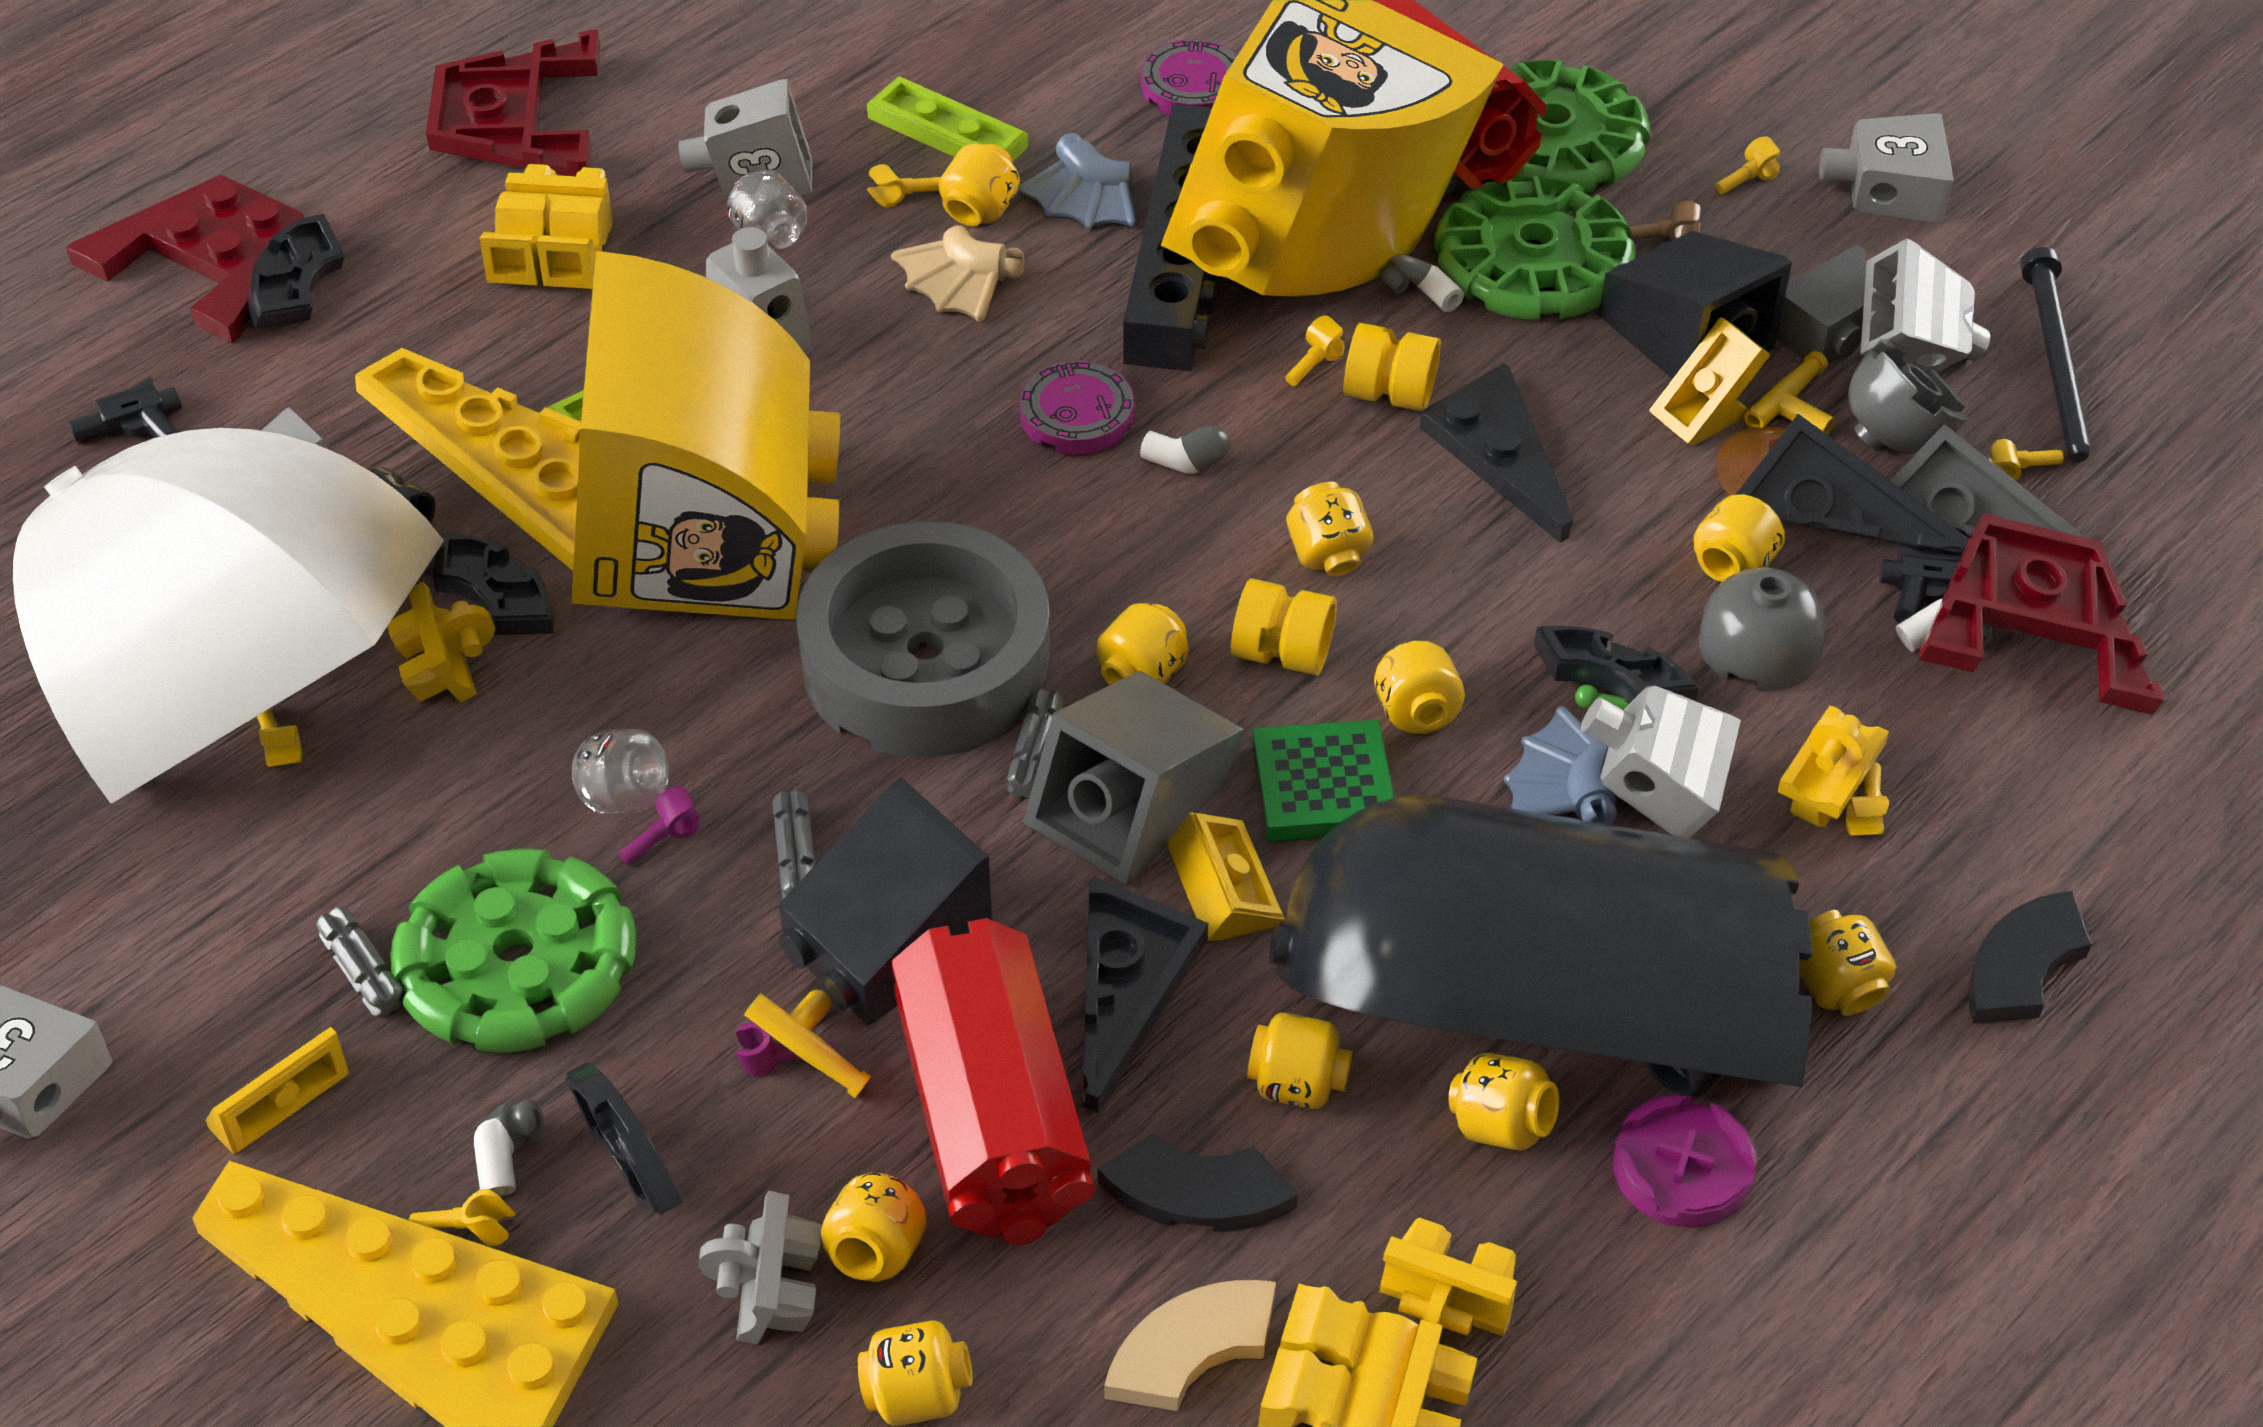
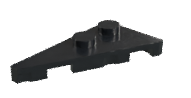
(1496, 439)
(1827, 487)
(1133, 969)

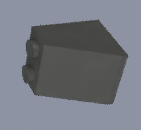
(1128, 772)

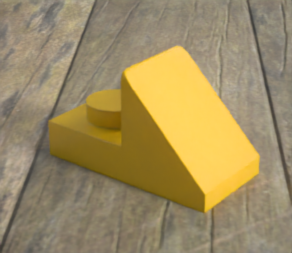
(1706, 388)

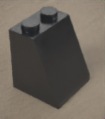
(1682, 289)
(878, 893)

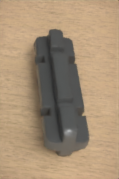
(1032, 741)
(792, 838)
(360, 961)

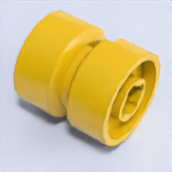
(1392, 367)
(1283, 627)

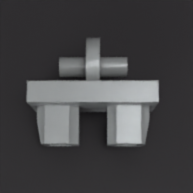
(757, 1263)

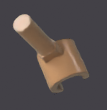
(1683, 220)

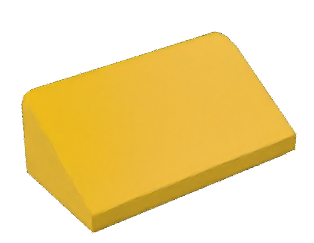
(1223, 876)
(279, 1092)

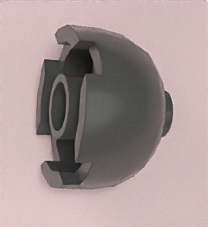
(1899, 401)
(1763, 628)

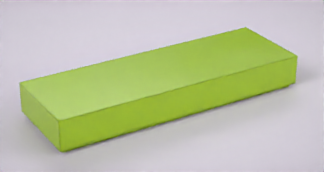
(941, 120)

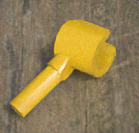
(1761, 160)
(893, 189)
(1326, 343)
(2011, 461)
(280, 743)
(1865, 812)
(477, 1214)

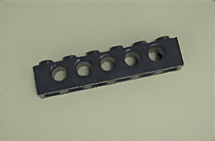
(1168, 290)

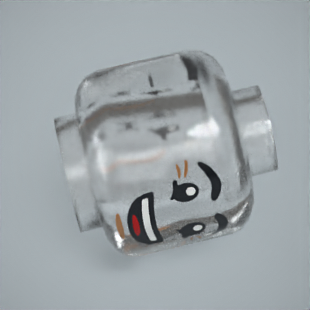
(768, 203)
(620, 771)

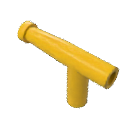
(1783, 397)
(796, 1034)

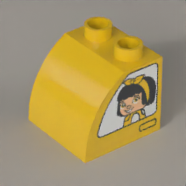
(1327, 147)
(696, 450)

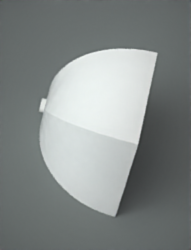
(204, 589)

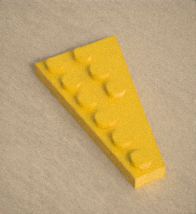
(501, 449)
(422, 1310)

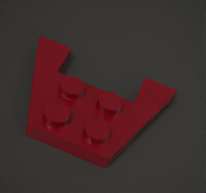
(491, 106)
(208, 229)
(2046, 588)

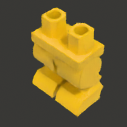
(548, 228)
(1378, 1371)

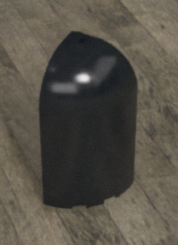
(1555, 935)

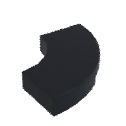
(288, 270)
(494, 581)
(1594, 659)
(2021, 954)
(623, 1138)
(1197, 1190)

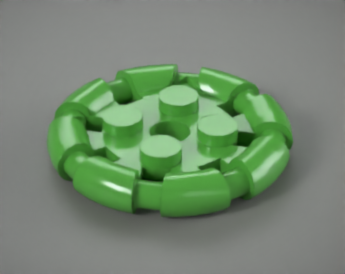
(1583, 124)
(1571, 254)
(509, 917)

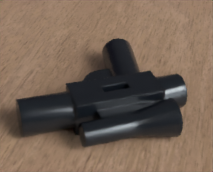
(130, 412)
(1919, 576)

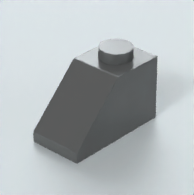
(1826, 307)

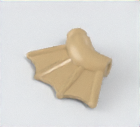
(959, 271)

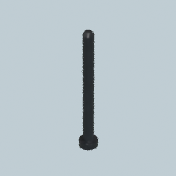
(2041, 269)

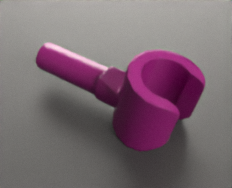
(676, 819)
(763, 1050)

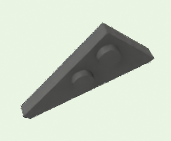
(1964, 485)

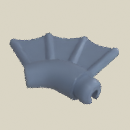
(1084, 186)
(1562, 773)

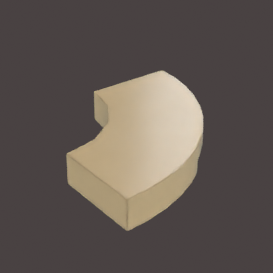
(1187, 1339)

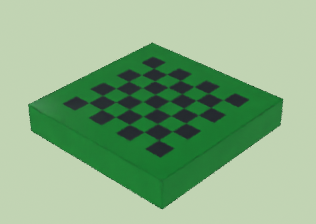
(1318, 775)

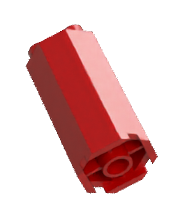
(1507, 125)
(991, 1081)

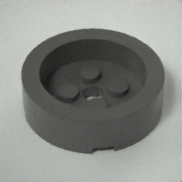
(933, 586)

